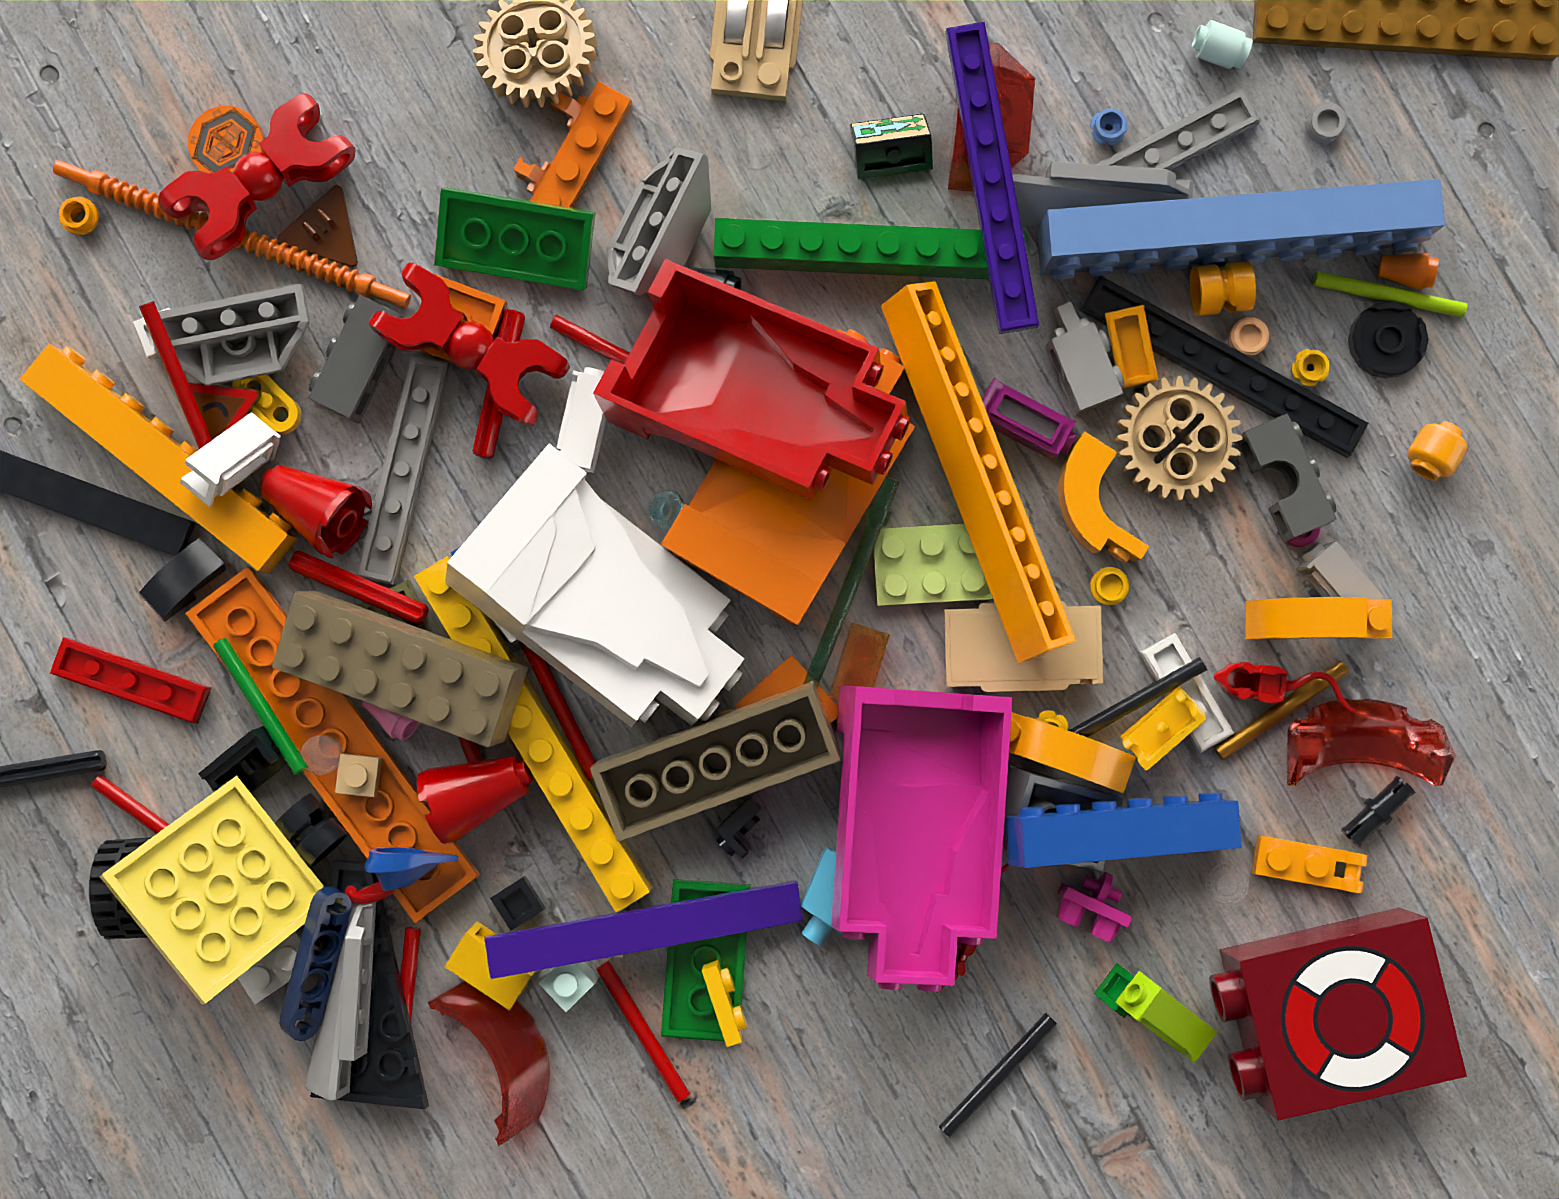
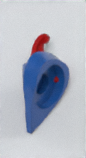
(396, 869)

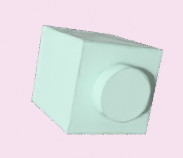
(568, 983)

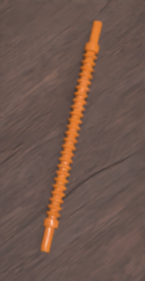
(364, 284)

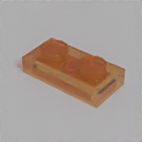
(859, 658)

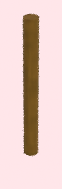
(1278, 712)

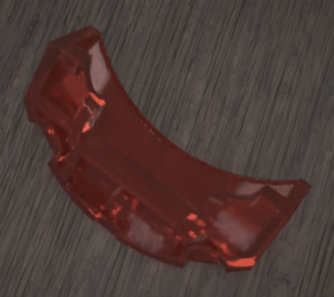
(1373, 735)
(512, 1045)

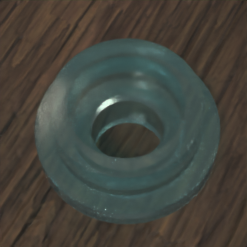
(660, 505)

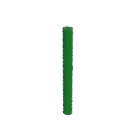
(260, 706)

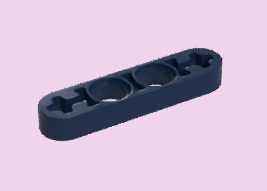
(310, 963)

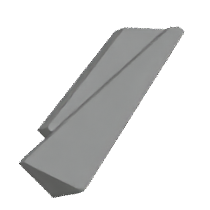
(1093, 185)

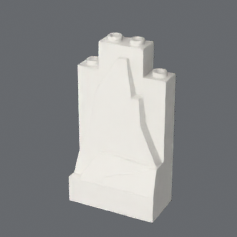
(596, 596)

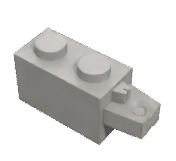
(1083, 362)

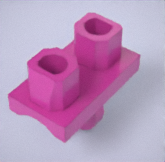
(1108, 917)

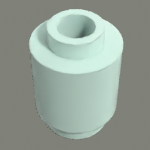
(1221, 45)

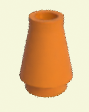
(1410, 270)

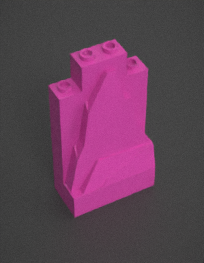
(919, 828)

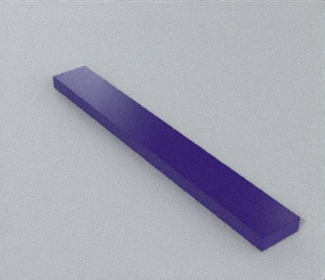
(992, 178)
(642, 929)

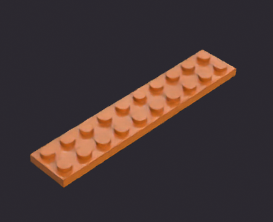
(253, 624)

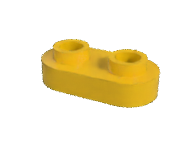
(272, 401)

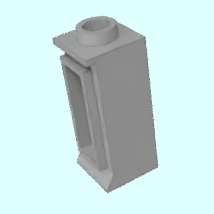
(1336, 574)

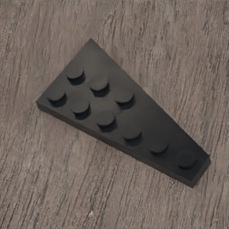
(391, 1067)

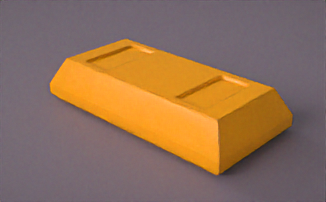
(1132, 345)

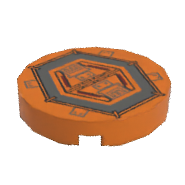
(222, 138)

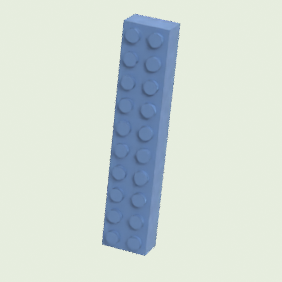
(1239, 228)

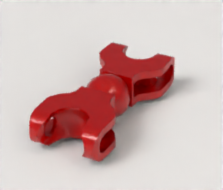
(256, 177)
(469, 344)

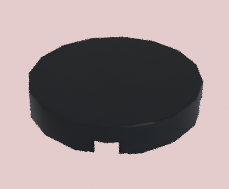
(1388, 339)

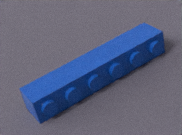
(1122, 832)

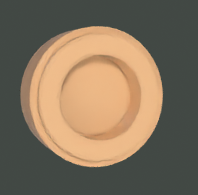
(1249, 336)

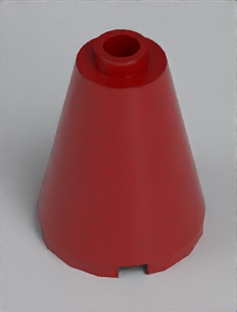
(317, 507)
(470, 793)

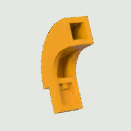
(1081, 504)
(1318, 618)
(1070, 752)

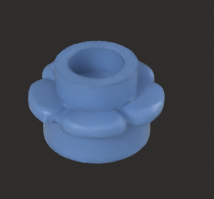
(1115, 119)

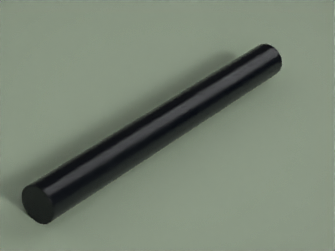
(1140, 698)
(997, 1075)

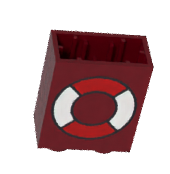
(1338, 1014)

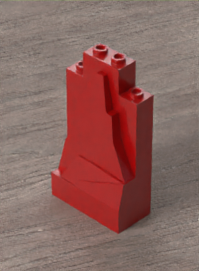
(753, 386)

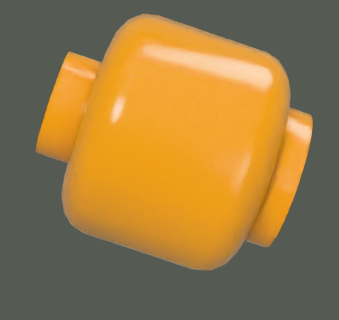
(1437, 451)

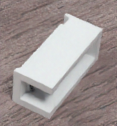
(582, 421)
(230, 458)

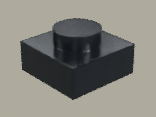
(517, 903)

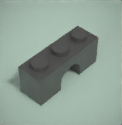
(1280, 447)

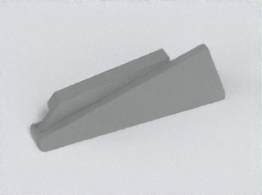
(347, 1010)

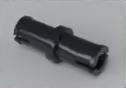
(1378, 811)

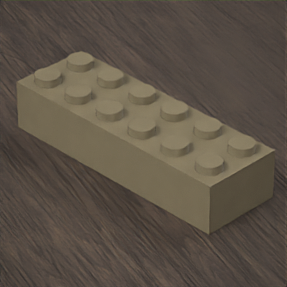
(399, 667)
(716, 761)

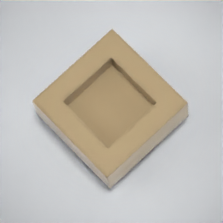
(358, 775)

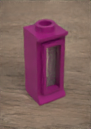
(1028, 421)

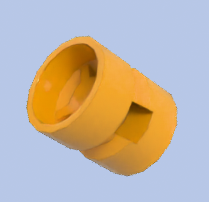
(1219, 288)

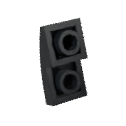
(180, 578)

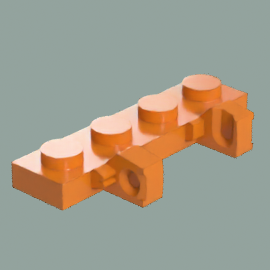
(592, 128)

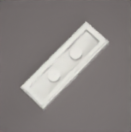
(1167, 657)

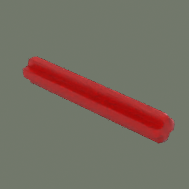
(490, 418)
(358, 587)

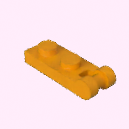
(1307, 863)

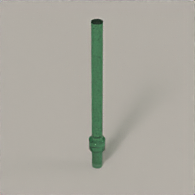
(877, 516)

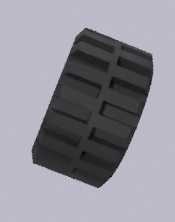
(107, 912)

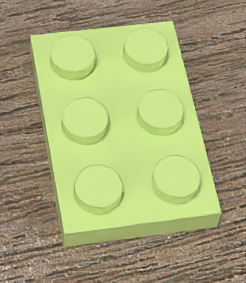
(927, 566)

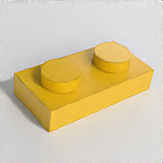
(729, 1017)

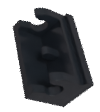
(250, 758)

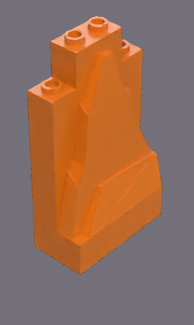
(771, 539)

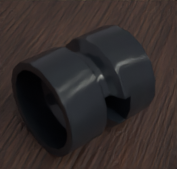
(311, 830)

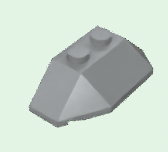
(660, 221)
(238, 334)

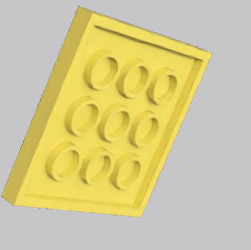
(216, 889)

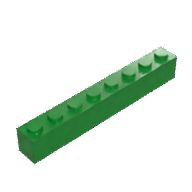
(849, 248)

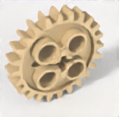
(535, 49)
(1201, 462)

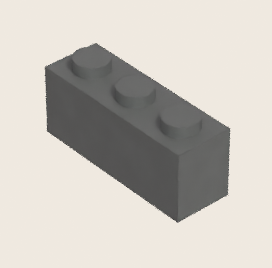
(353, 363)

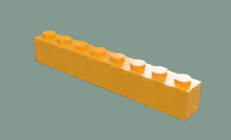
(155, 455)

